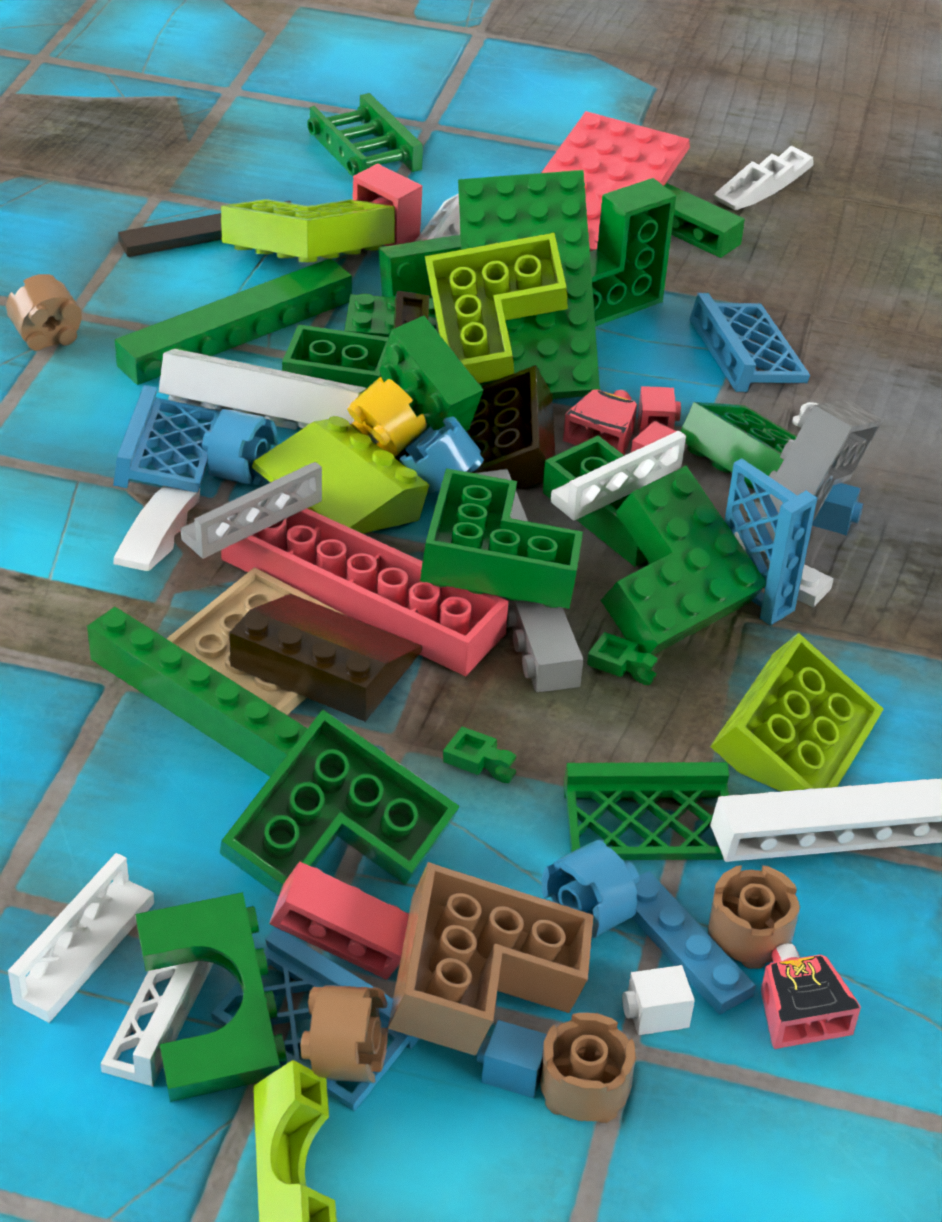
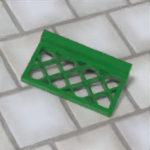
(646, 784)

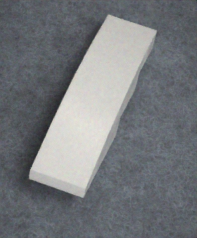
(763, 180)
(155, 527)

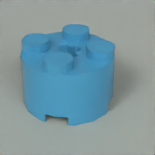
(236, 443)
(442, 449)
(595, 883)

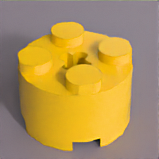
(386, 416)

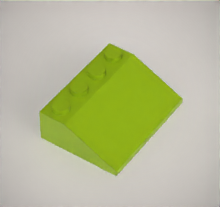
(359, 479)
(798, 722)

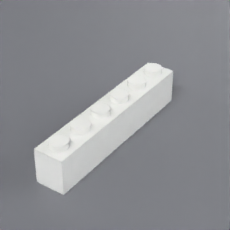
(254, 388)
(828, 819)

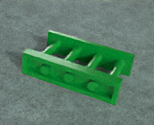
(376, 121)

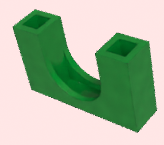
(221, 934)

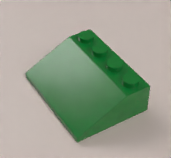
(734, 433)

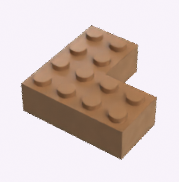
(481, 939)

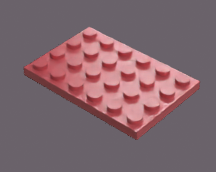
(615, 157)

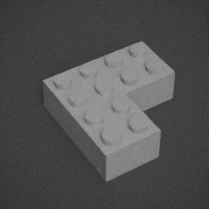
(824, 452)

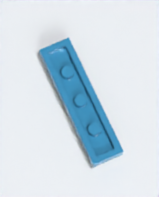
(690, 945)

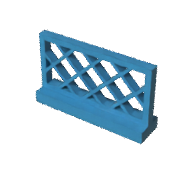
(731, 349)
(142, 436)
(791, 539)
(310, 971)

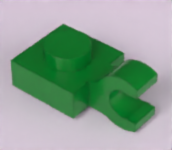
(621, 655)
(476, 751)

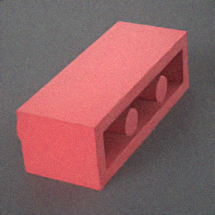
(341, 920)

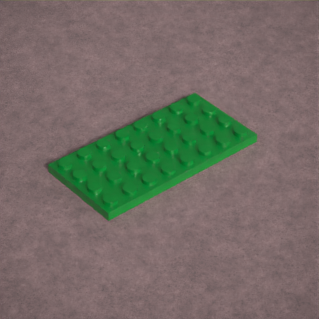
(530, 206)

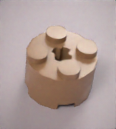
(44, 312)
(753, 914)
(345, 1033)
(587, 1068)

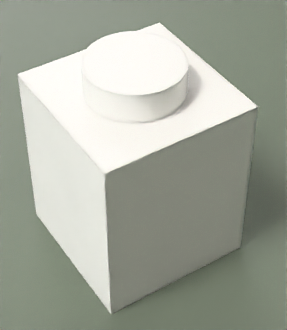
(659, 1000)

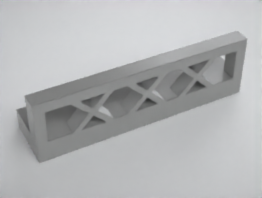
(254, 511)

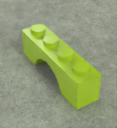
(287, 1116)

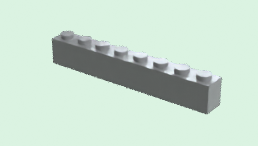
(542, 633)

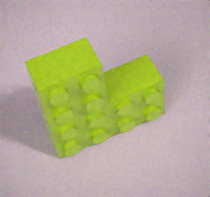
(307, 230)
(492, 284)

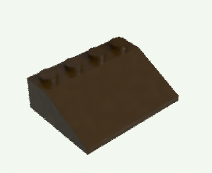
(515, 426)
(320, 654)

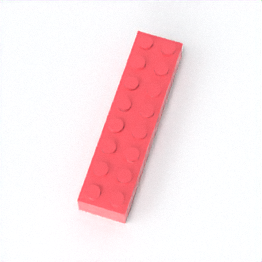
(375, 587)

